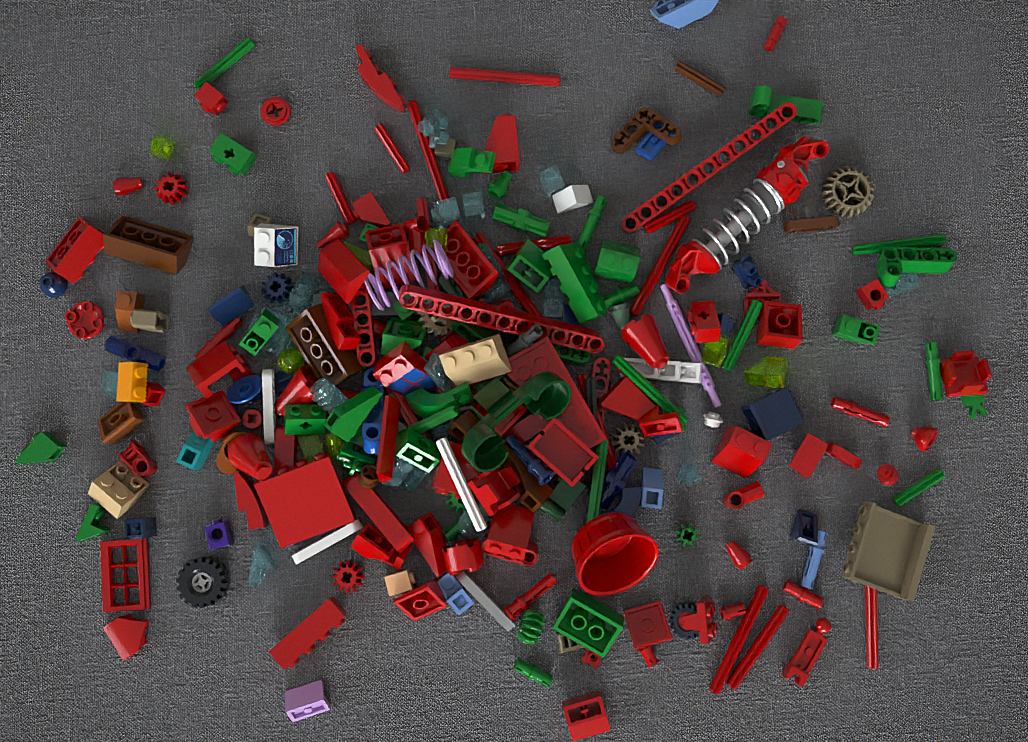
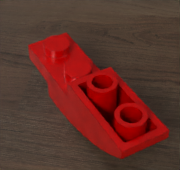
(379, 83)

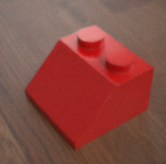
(780, 325)

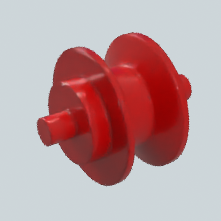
(887, 474)

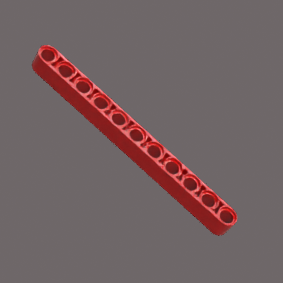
(714, 162)
(495, 314)

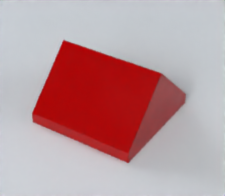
(421, 600)

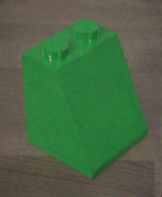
(617, 261)

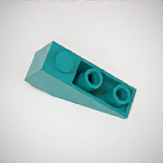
(194, 452)

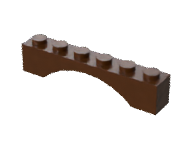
(531, 492)

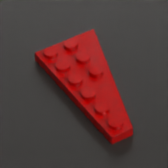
(577, 415)

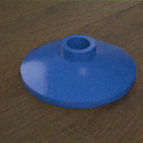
(244, 389)

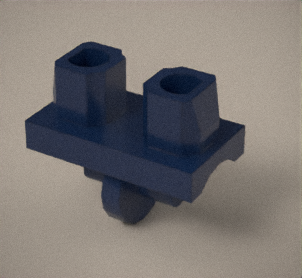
(747, 272)

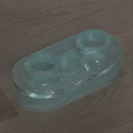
(902, 285)

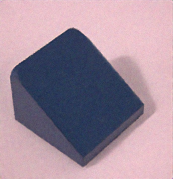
(569, 316)

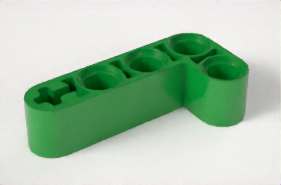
(764, 102)
(899, 260)

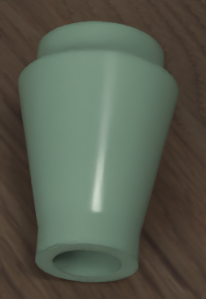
(621, 315)

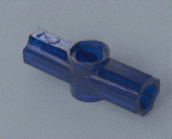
(125, 350)
(617, 478)

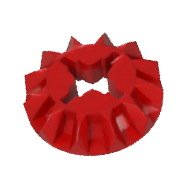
(267, 108)

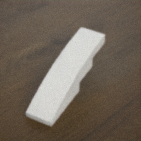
(673, 371)

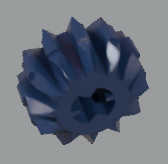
(272, 284)

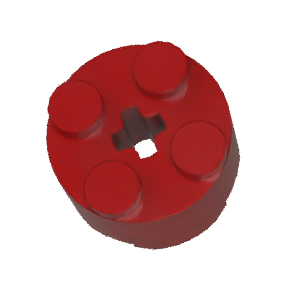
(463, 555)

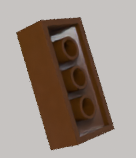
(148, 244)
(318, 348)

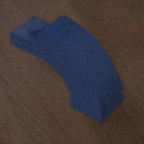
(628, 502)

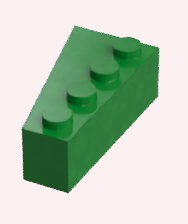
(576, 281)

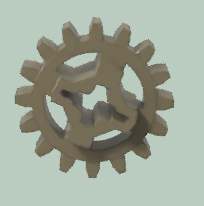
(430, 320)

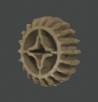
(861, 197)

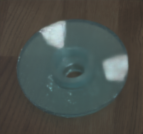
(466, 525)

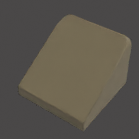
(443, 150)
(256, 220)

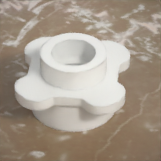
(712, 419)

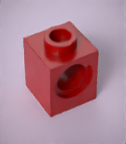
(875, 287)

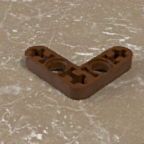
(643, 124)

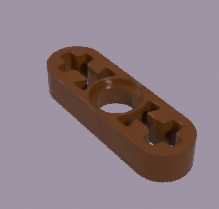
(812, 224)

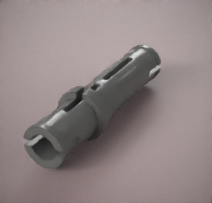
(525, 340)

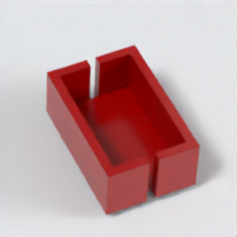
(563, 452)

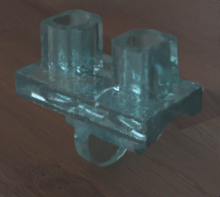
(432, 126)

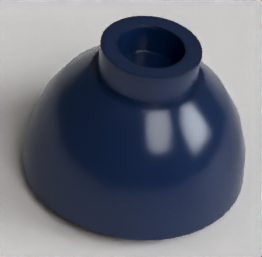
(53, 284)

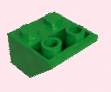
(529, 266)

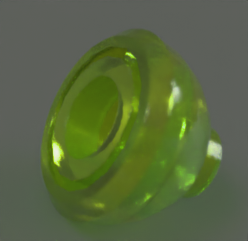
(290, 360)

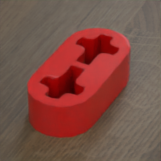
(843, 456)

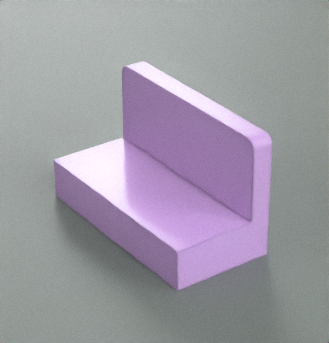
(306, 701)

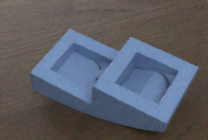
(454, 593)

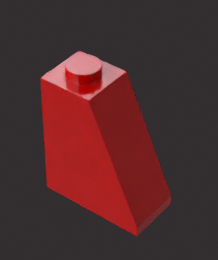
(626, 400)

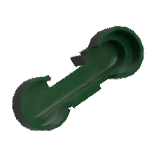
(541, 394)

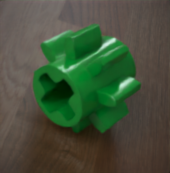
(681, 533)

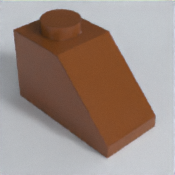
(125, 304)

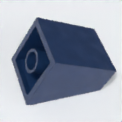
(773, 414)

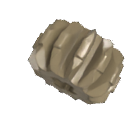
(635, 439)

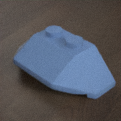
(681, 12)

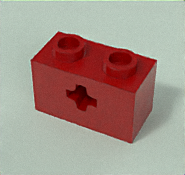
(704, 321)

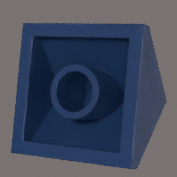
(231, 306)

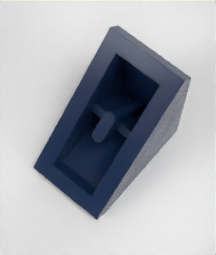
(805, 527)
(140, 528)

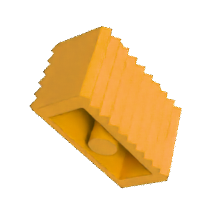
(132, 382)

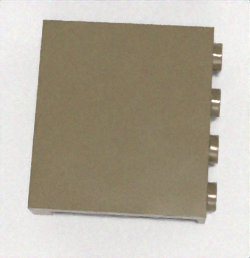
(887, 551)

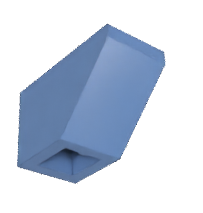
(651, 488)

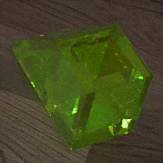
(767, 372)

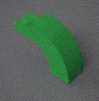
(468, 160)
(427, 404)

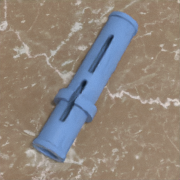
(813, 561)

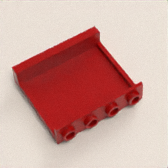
(304, 500)

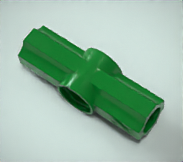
(521, 220)

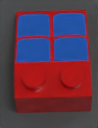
(403, 371)

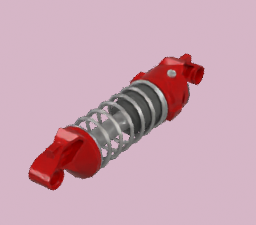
(771, 192)

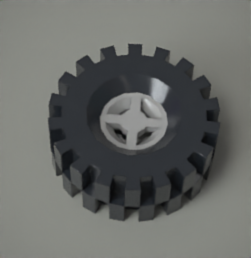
(194, 586)

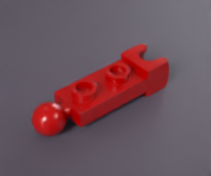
(807, 652)

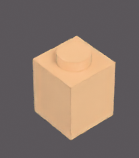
(400, 582)

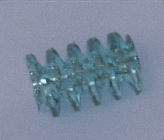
(327, 395)

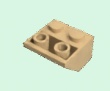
(118, 489)

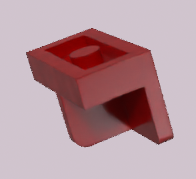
(807, 455)

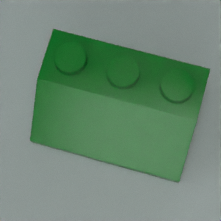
(589, 622)

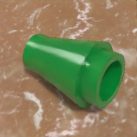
(498, 187)

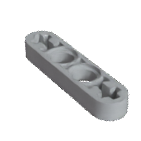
(485, 600)

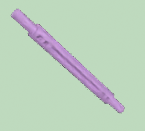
(690, 344)

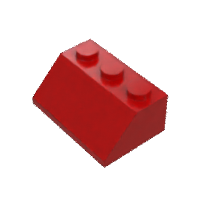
(76, 250)

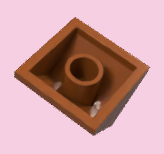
(119, 422)

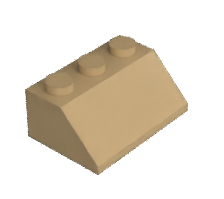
(476, 361)

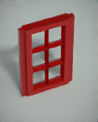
(107, 575)

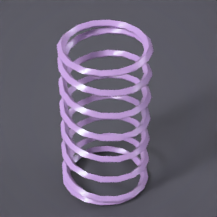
(441, 260)

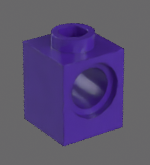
(215, 542)

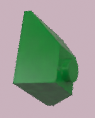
(399, 331)

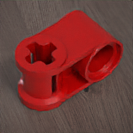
(135, 457)

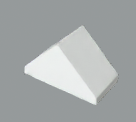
(572, 198)

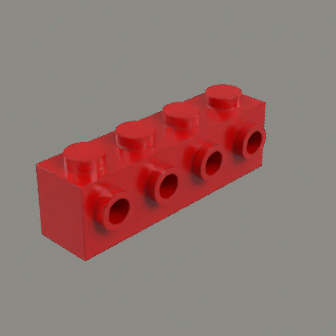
(304, 636)

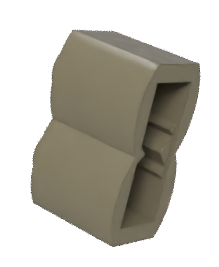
(150, 320)

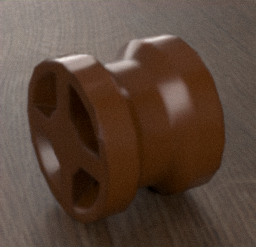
(371, 480)

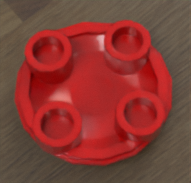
(85, 320)

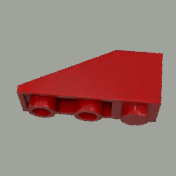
(429, 542)

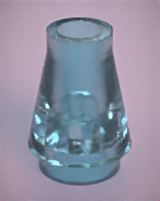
(498, 290)

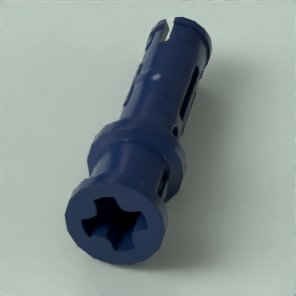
(533, 464)

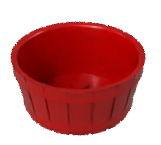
(612, 554)

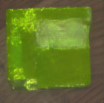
(715, 352)

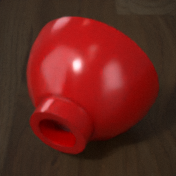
(924, 437)

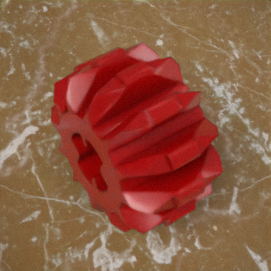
(168, 195)
(354, 580)

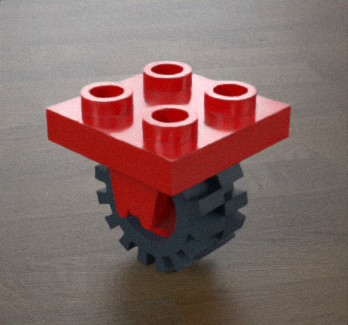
(695, 620)

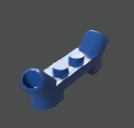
(372, 425)

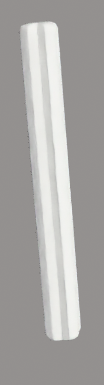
(461, 484)

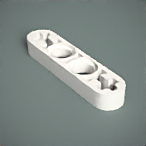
(269, 412)
(327, 541)

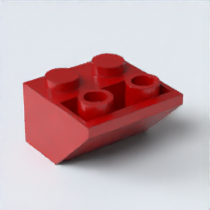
(586, 715)

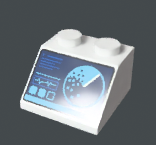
(275, 245)

